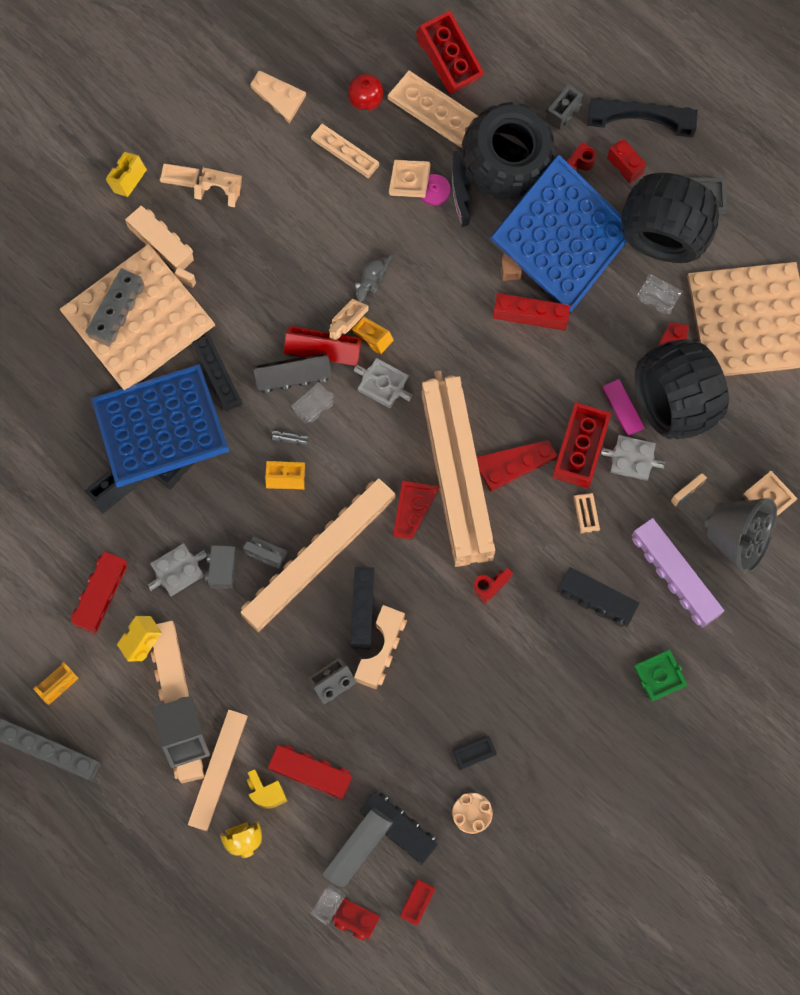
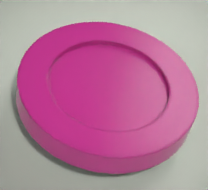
(437, 190)

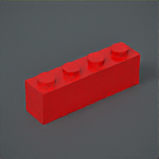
(531, 311)
(99, 592)
(310, 772)

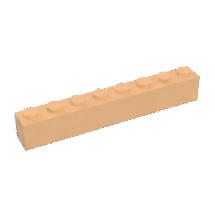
(173, 687)

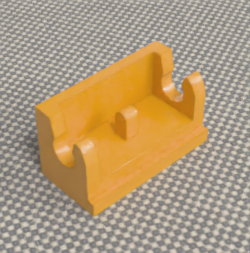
(285, 475)
(56, 683)

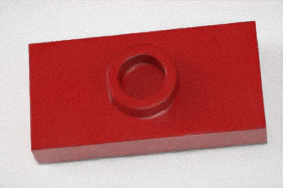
(417, 902)

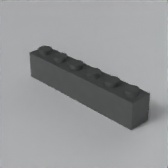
(48, 751)

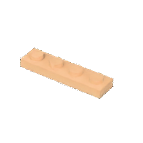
(345, 151)

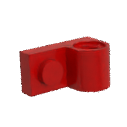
(577, 159)
(501, 579)

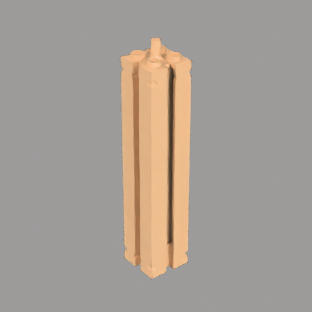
(457, 470)

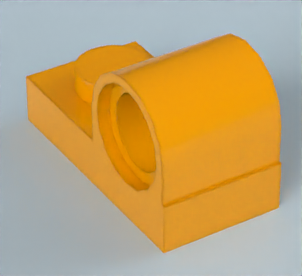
(374, 334)

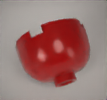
(365, 92)

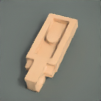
(347, 318)

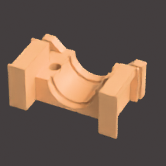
(228, 182)

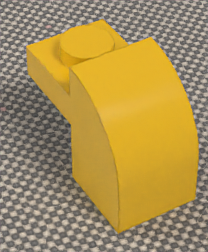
(265, 797)

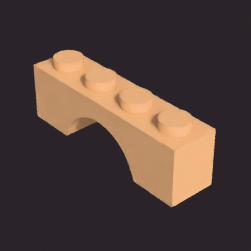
(371, 670)

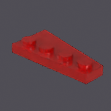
(508, 465)

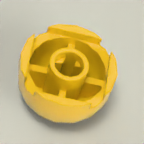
(242, 839)

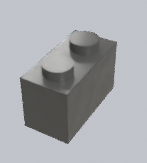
(222, 567)

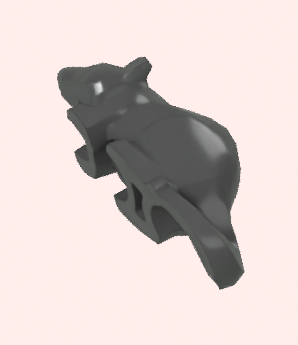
(373, 272)

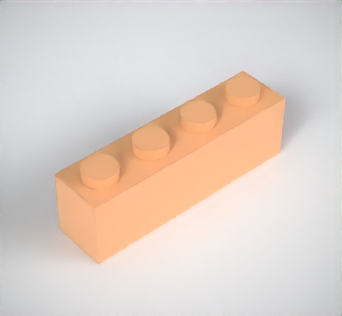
(155, 233)

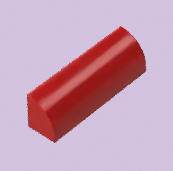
(309, 342)

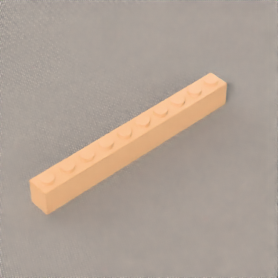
(317, 555)

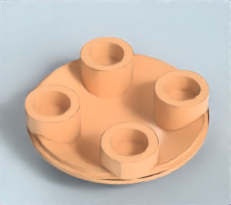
(472, 813)

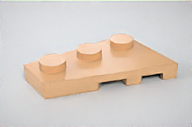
(282, 96)

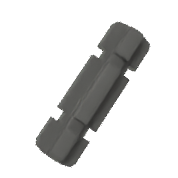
(290, 437)

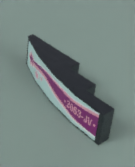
(460, 185)

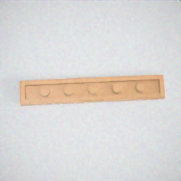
(217, 770)

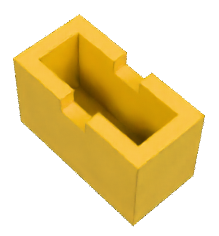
(126, 175)
(140, 638)

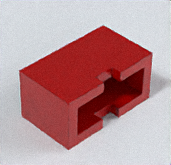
(626, 160)

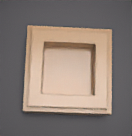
(185, 277)

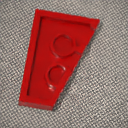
(412, 507)

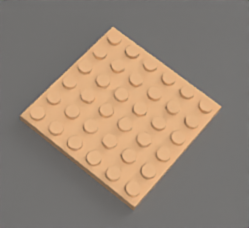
(749, 316)
(155, 329)

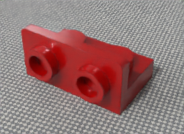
(356, 919)

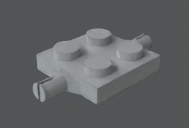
(383, 383)
(632, 458)
(177, 570)

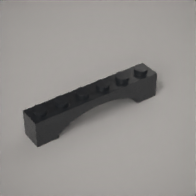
(680, 120)

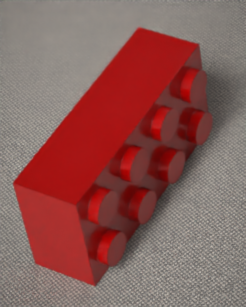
(449, 52)
(581, 445)

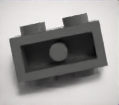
(563, 107)
(331, 680)

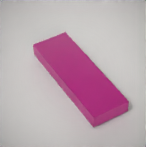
(623, 407)

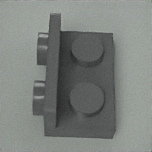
(265, 552)

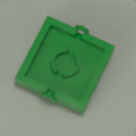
(660, 675)

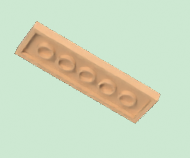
(432, 107)

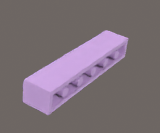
(677, 573)

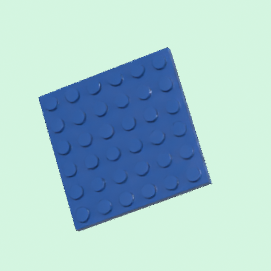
(561, 233)
(159, 425)

